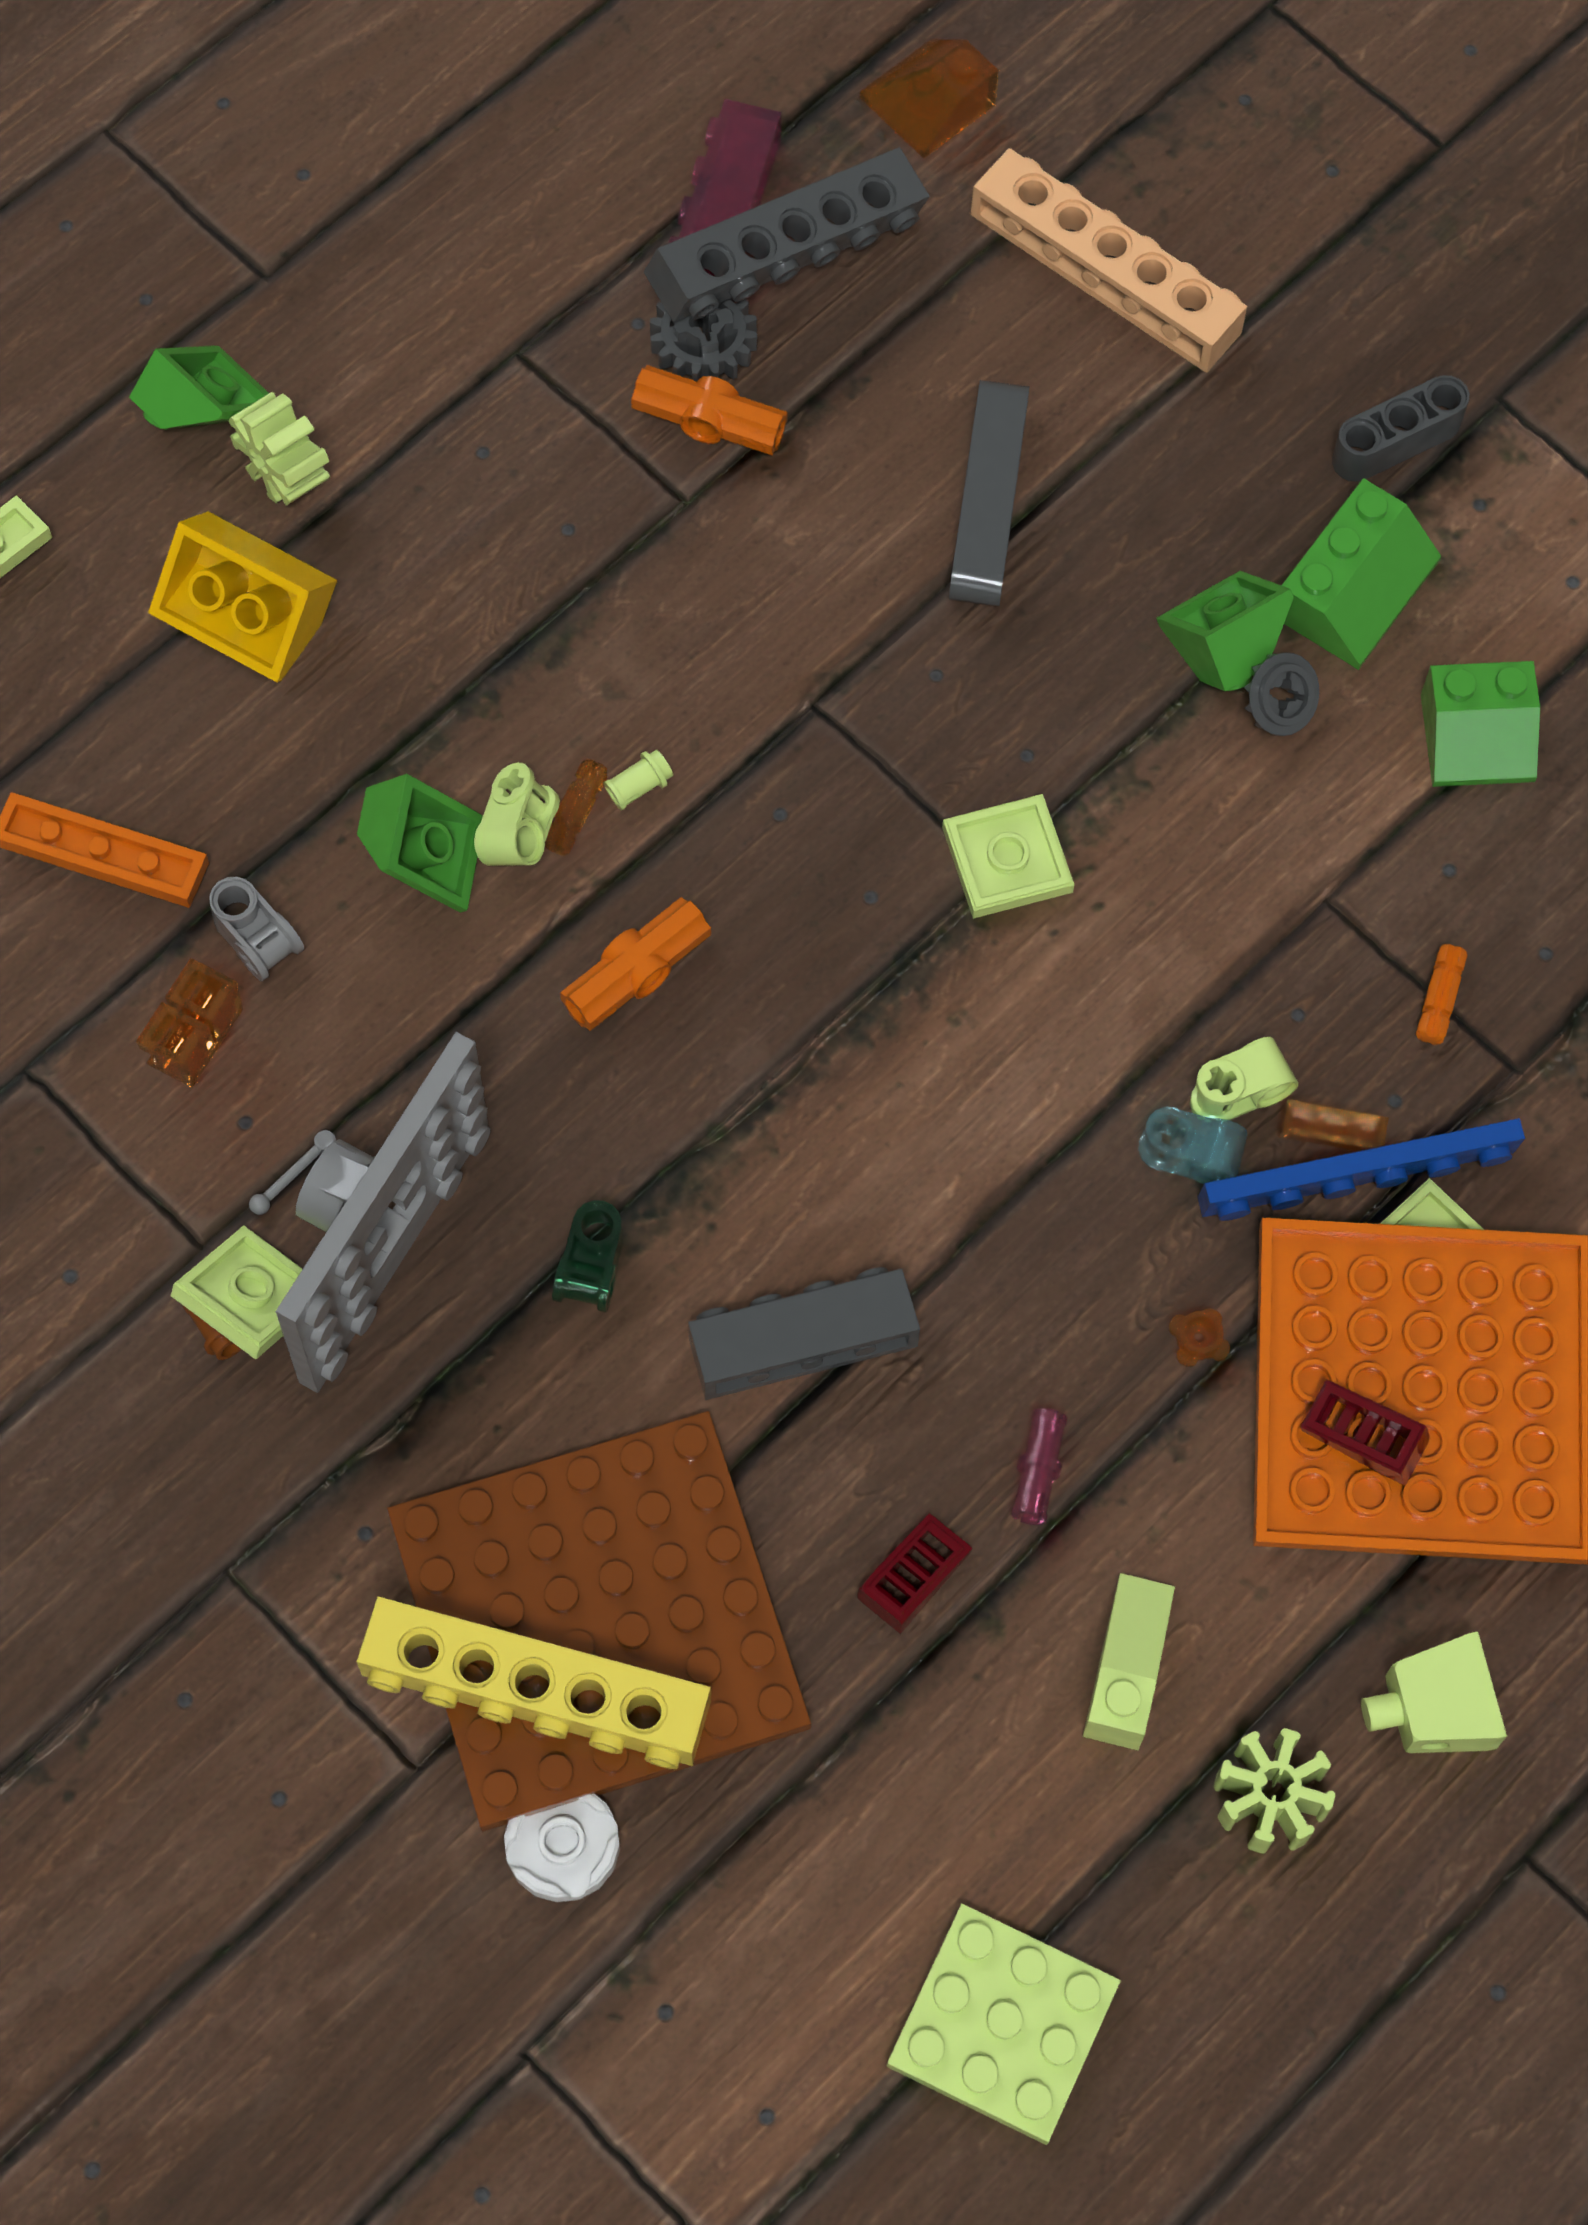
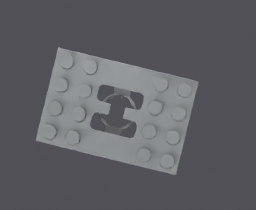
(364, 1238)

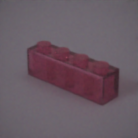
(735, 166)

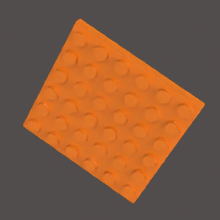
(1448, 1329)

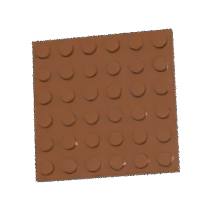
(615, 1556)

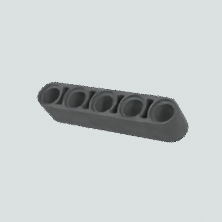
(989, 493)

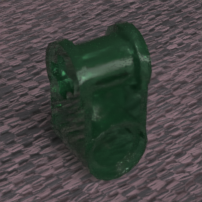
(588, 1266)

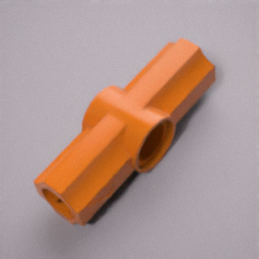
(709, 410)
(635, 963)

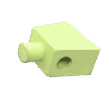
(1440, 1700)

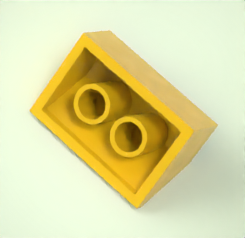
(240, 595)

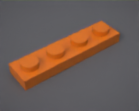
(101, 850)

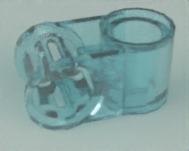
(1199, 1145)

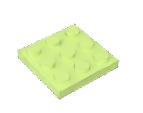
(1003, 2024)

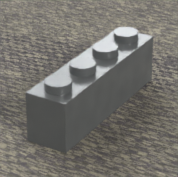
(803, 1332)

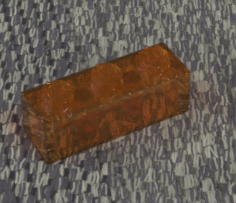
(1332, 1126)

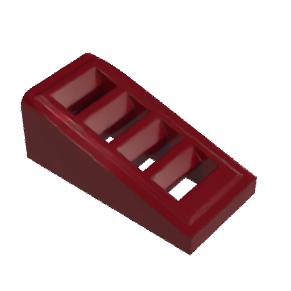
(1377, 1459)
(888, 1607)

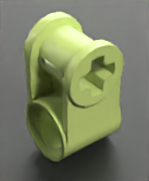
(518, 823)
(1249, 1079)

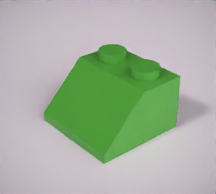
(1481, 723)

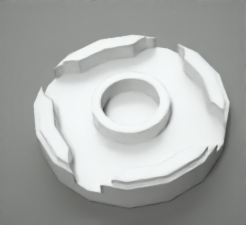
(564, 1863)

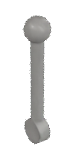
(260, 1203)

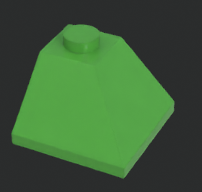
(193, 387)
(1228, 628)
(421, 838)

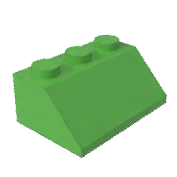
(1360, 574)

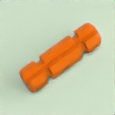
(1441, 994)

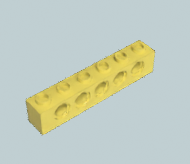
(400, 1628)

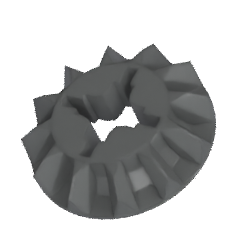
(1291, 674)

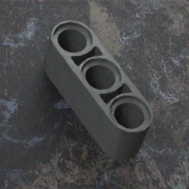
(1412, 410)

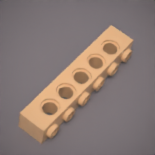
(1117, 282)

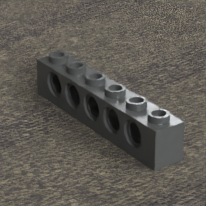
(883, 181)

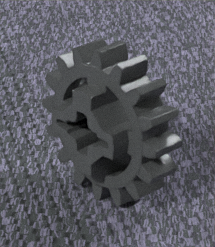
(682, 344)

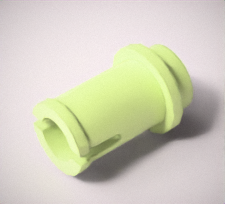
(639, 779)

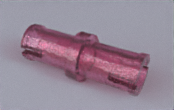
(1039, 1466)

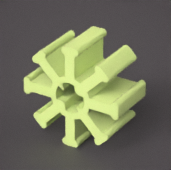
(279, 448)
(1294, 1800)

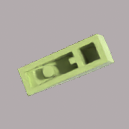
(1129, 1662)

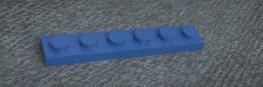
(1340, 1174)

